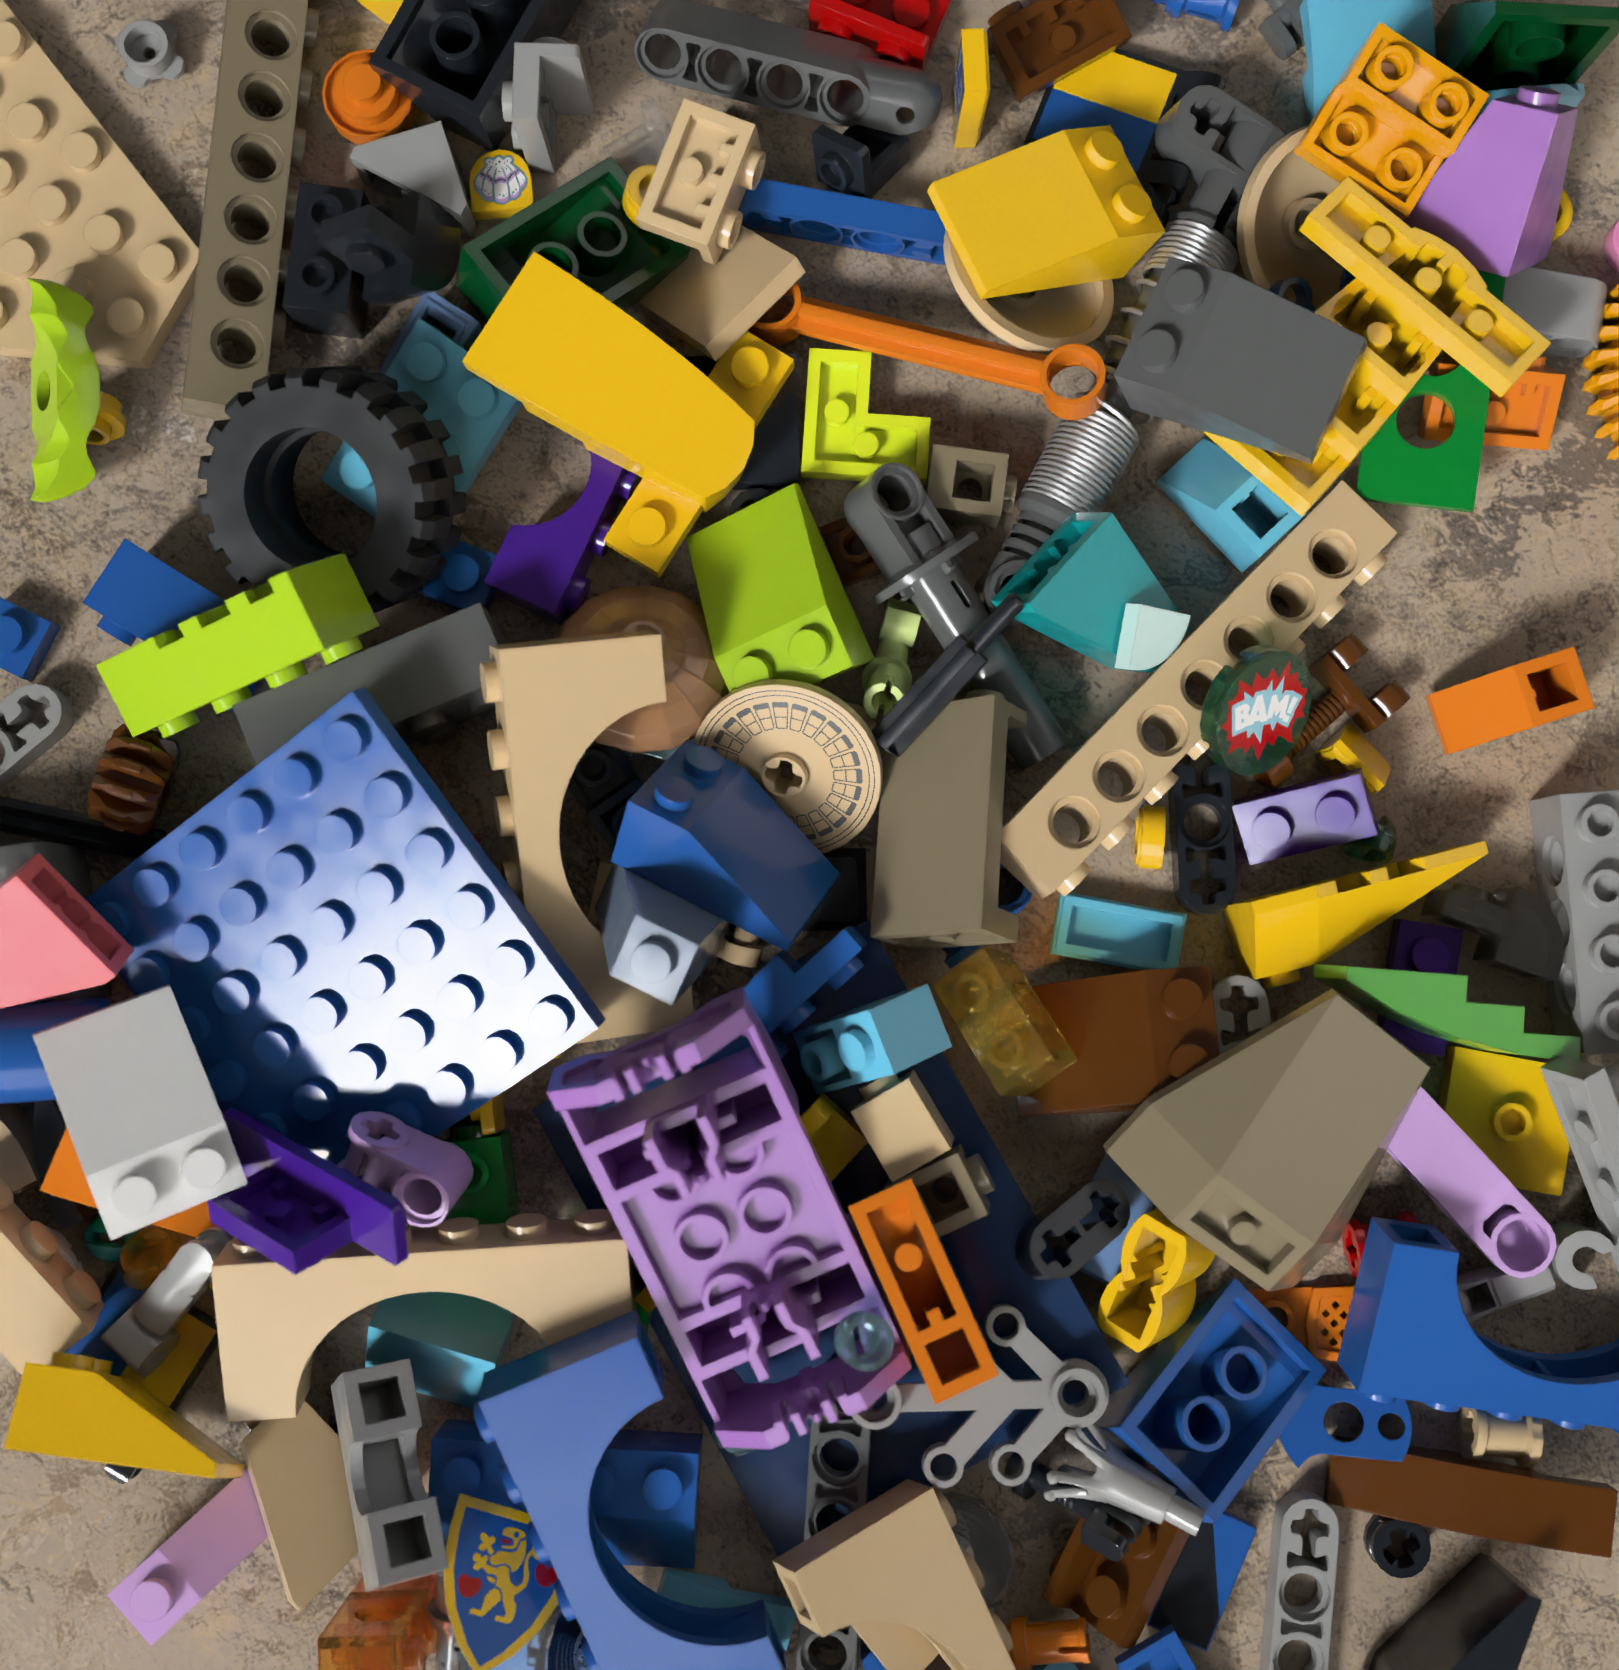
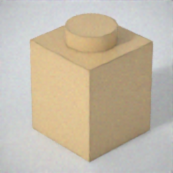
(901, 1123)

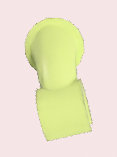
(889, 675)

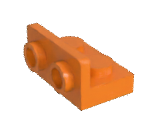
(1516, 420)

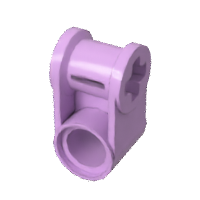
(405, 1165)

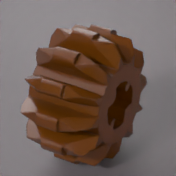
(133, 781)

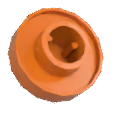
(363, 102)

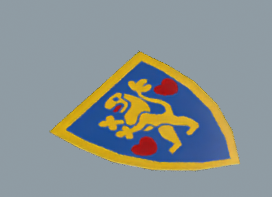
(494, 1582)

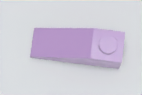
(192, 1560)

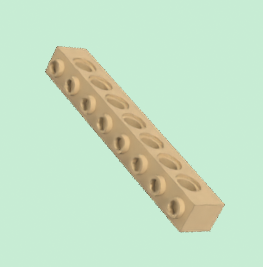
(1338, 529)

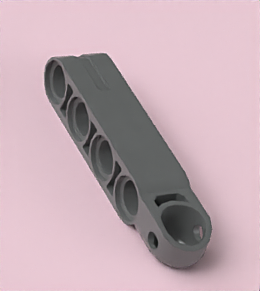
(762, 81)

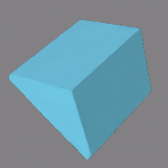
(446, 1338)

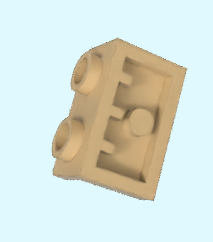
(703, 180)

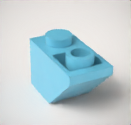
(1227, 503)
(872, 1040)

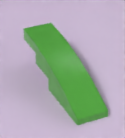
(1439, 1008)

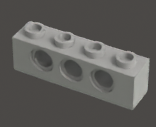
(1580, 884)

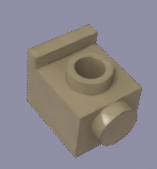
(986, 470)
(972, 1182)

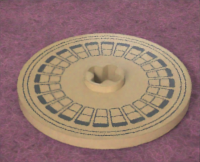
(822, 736)

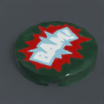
(1256, 710)

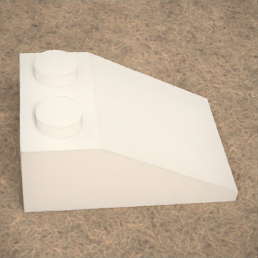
(139, 1110)

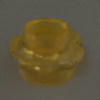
(142, 1251)

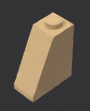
(302, 1499)

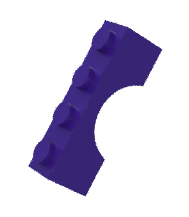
(547, 562)

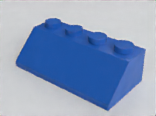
(639, 1493)

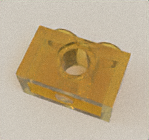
(1004, 1022)

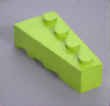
(238, 644)

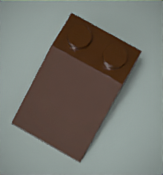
(1128, 1036)

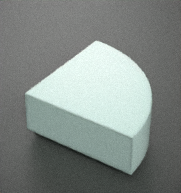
(1148, 636)

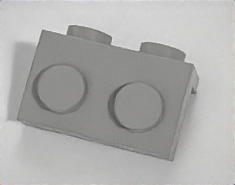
(545, 83)

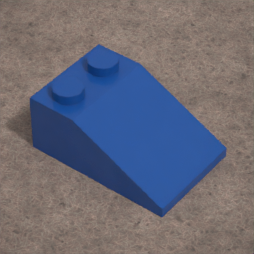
(724, 846)
(1212, 1398)

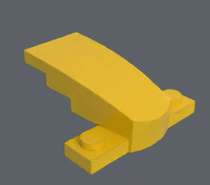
(1409, 304)
(630, 400)

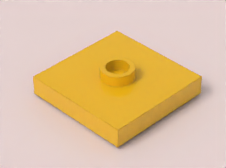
(1508, 1115)

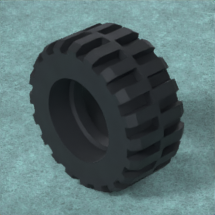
(255, 466)

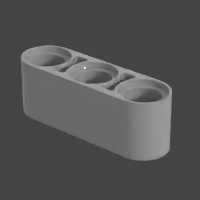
(1559, 307)

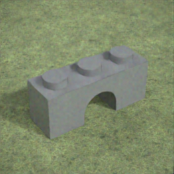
(391, 1512)

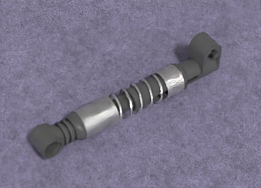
(1091, 453)

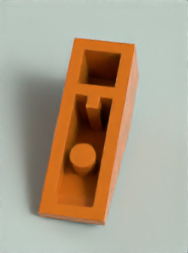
(923, 1291)

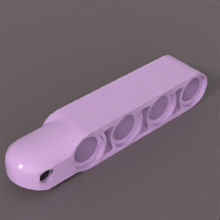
(1471, 1190)

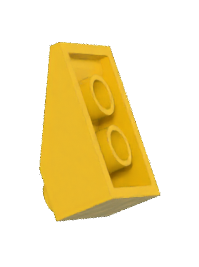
(1048, 214)
(99, 1417)

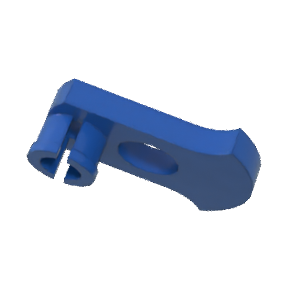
(1308, 1437)

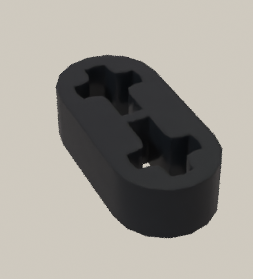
(1081, 1240)

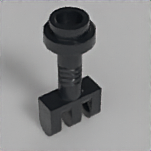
(1105, 1525)

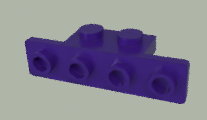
(302, 1204)

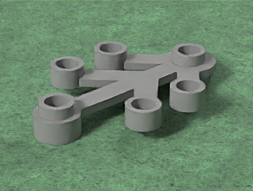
(996, 1400)

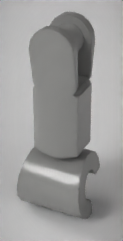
(1505, 1290)
(146, 1330)

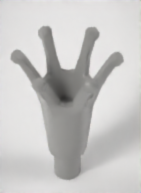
(1121, 1483)

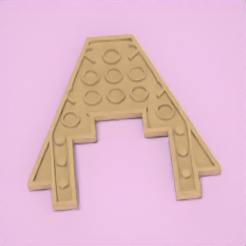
(80, 216)

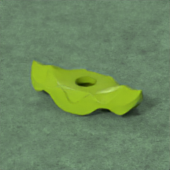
(62, 390)

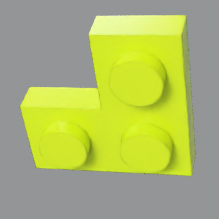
(839, 432)

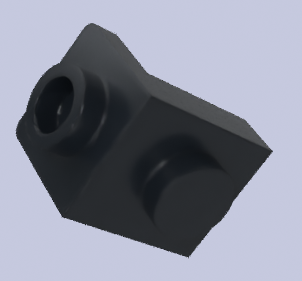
(858, 159)

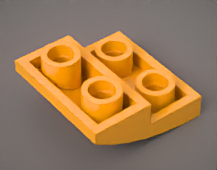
(1391, 120)

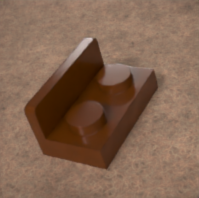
(1052, 40)
(1115, 1594)

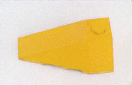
(1313, 921)

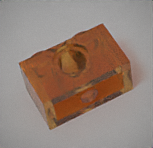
(379, 1632)

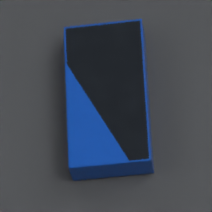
(1203, 1580)

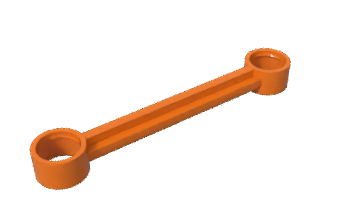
(941, 350)

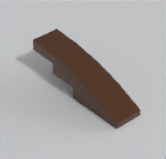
(1478, 1499)

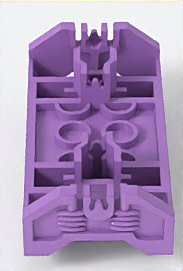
(729, 1218)

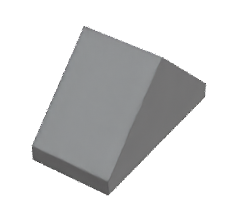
(417, 163)

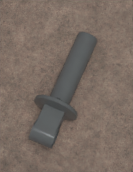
(923, 564)

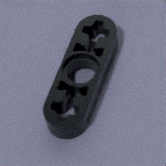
(1217, 869)

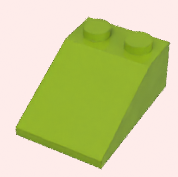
(775, 596)

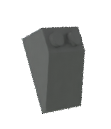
(1237, 361)

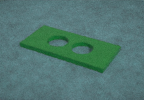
(1440, 475)

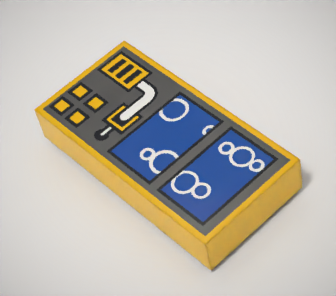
(970, 87)

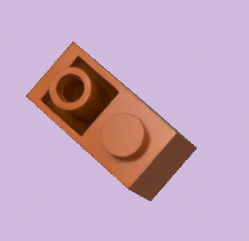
(1510, 700)

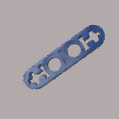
(844, 221)

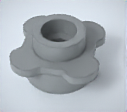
(138, 40)

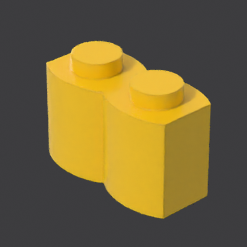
(1155, 1284)

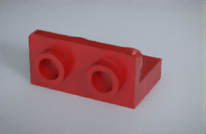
(892, 28)

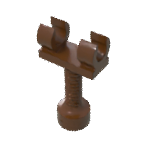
(1341, 698)

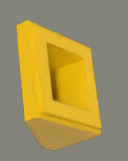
(1351, 751)

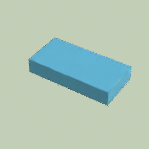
(1116, 933)

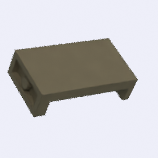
(945, 831)

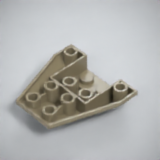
(1274, 1138)

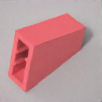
(52, 937)

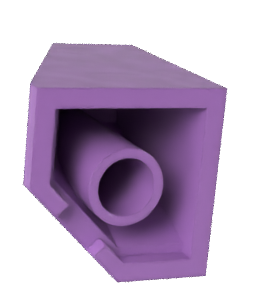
(1503, 183)

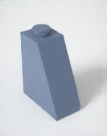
(655, 935)

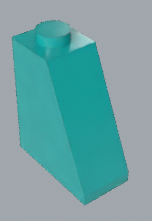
(1081, 584)

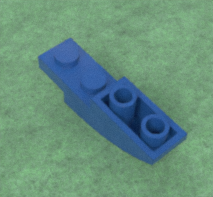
(783, 987)

